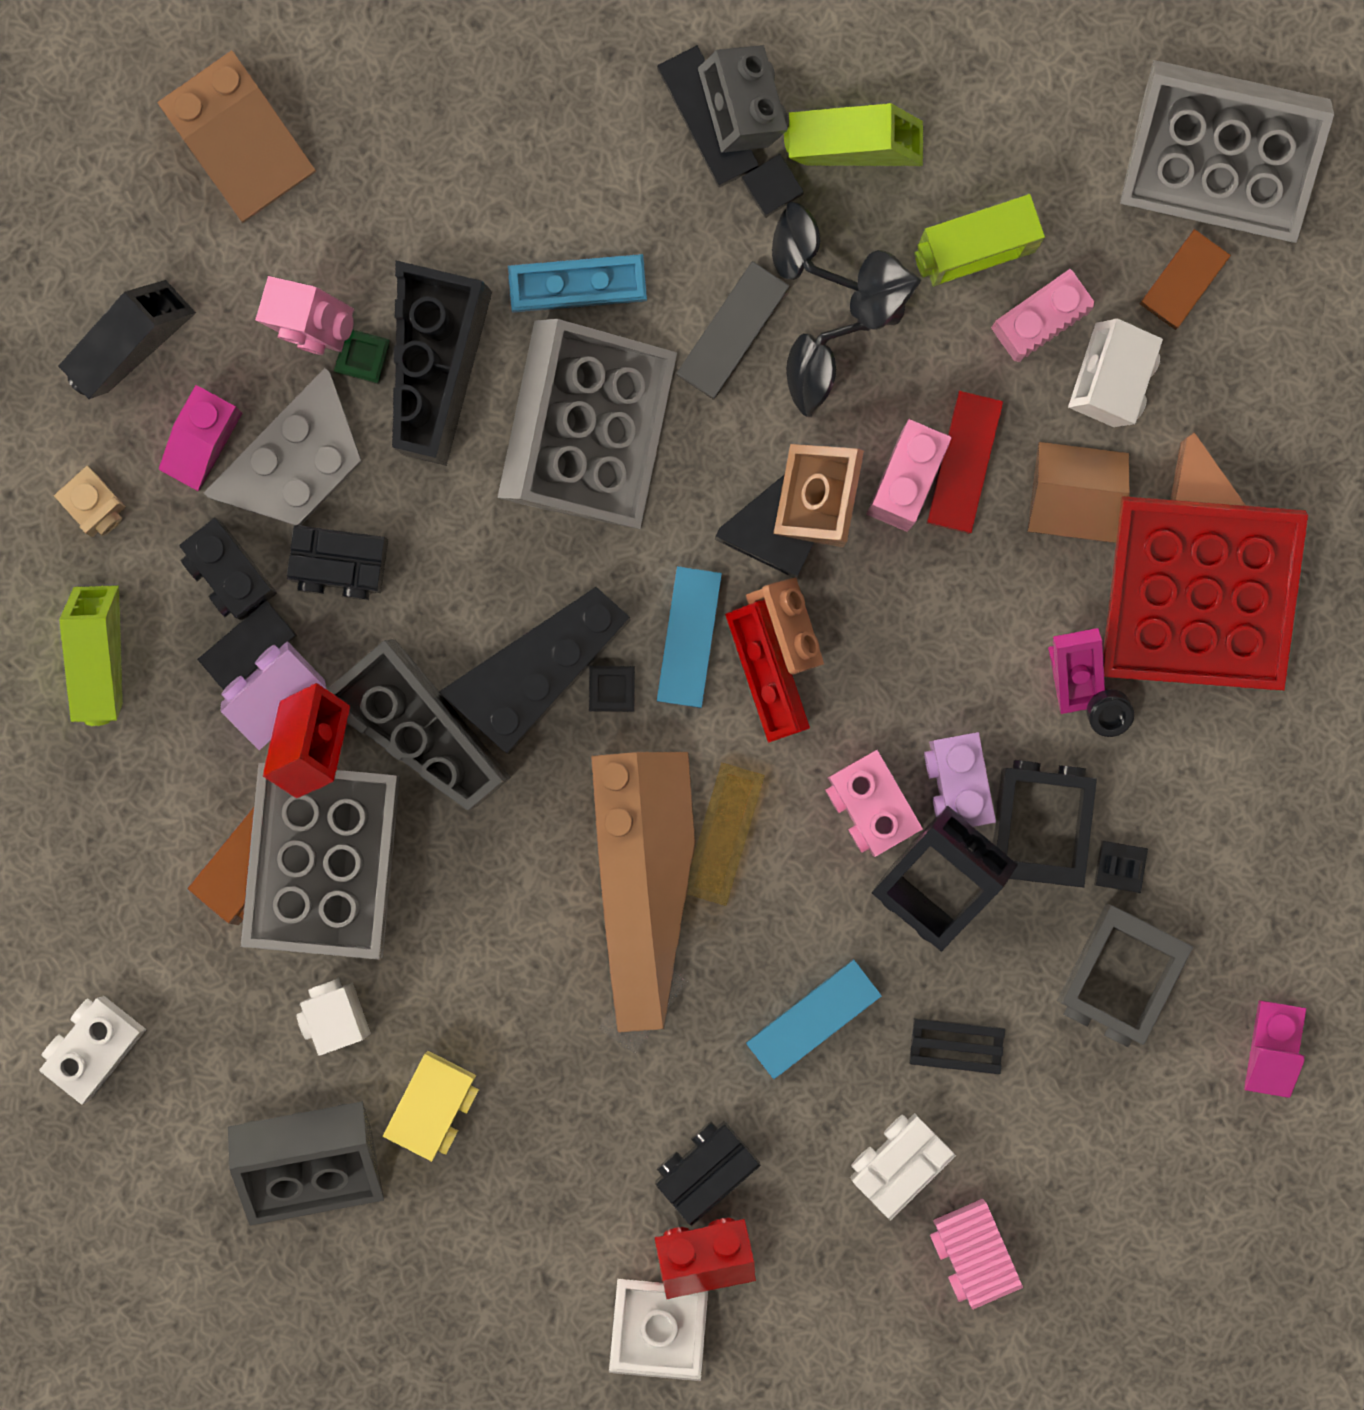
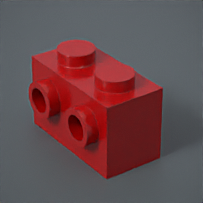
(306, 741)
(705, 1257)

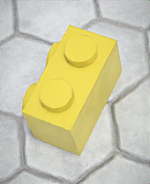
(430, 1106)

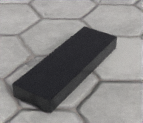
(687, 92)

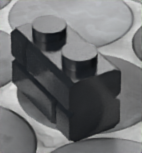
(337, 560)
(706, 1172)

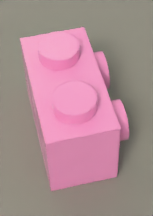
(305, 316)
(873, 803)

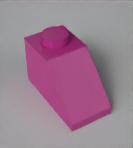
(198, 437)

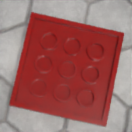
(1204, 593)

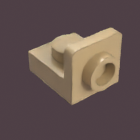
(91, 503)

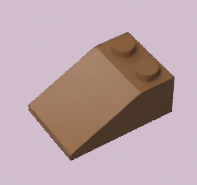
(236, 136)

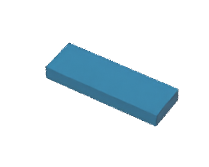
(577, 283)
(689, 637)
(813, 1019)

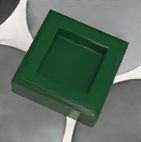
(363, 357)

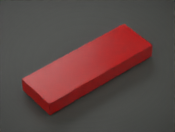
(964, 462)
(767, 672)

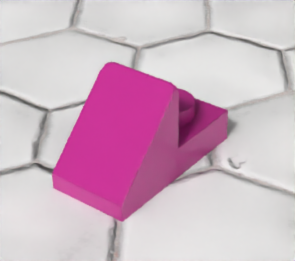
(1077, 668)
(1275, 1049)

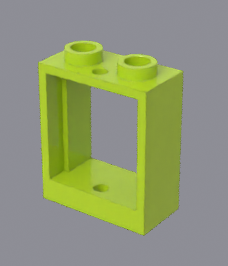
(979, 241)

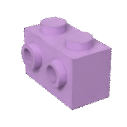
(255, 701)
(961, 778)

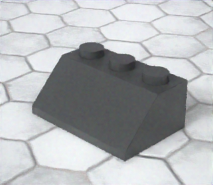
(304, 1163)

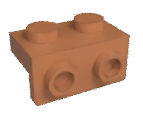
(791, 624)

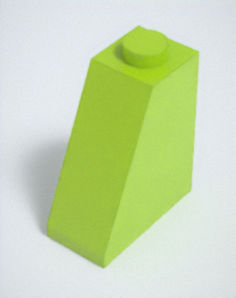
(855, 137)
(92, 654)

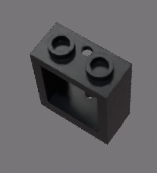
(1067, 777)
(952, 839)

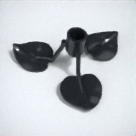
(877, 302)

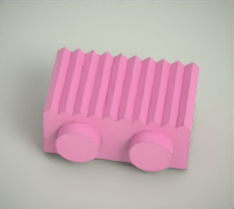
(1043, 315)
(976, 1254)

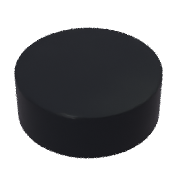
(1110, 713)

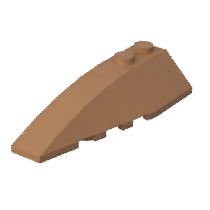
(644, 875)

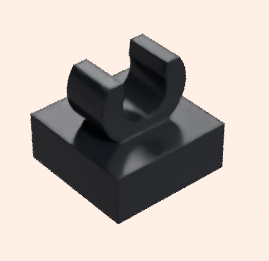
(1121, 866)

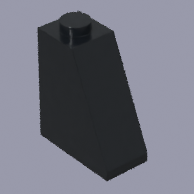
(125, 337)
(753, 534)

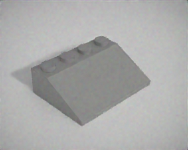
(1226, 151)
(587, 423)
(321, 866)

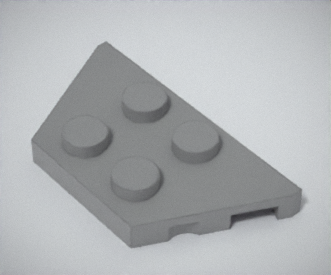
(294, 459)

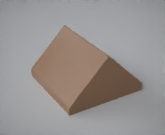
(1078, 492)
(818, 493)

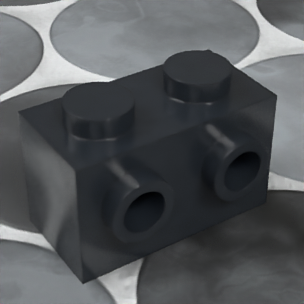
(227, 569)

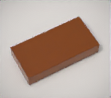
(1185, 279)

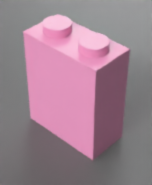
(908, 475)

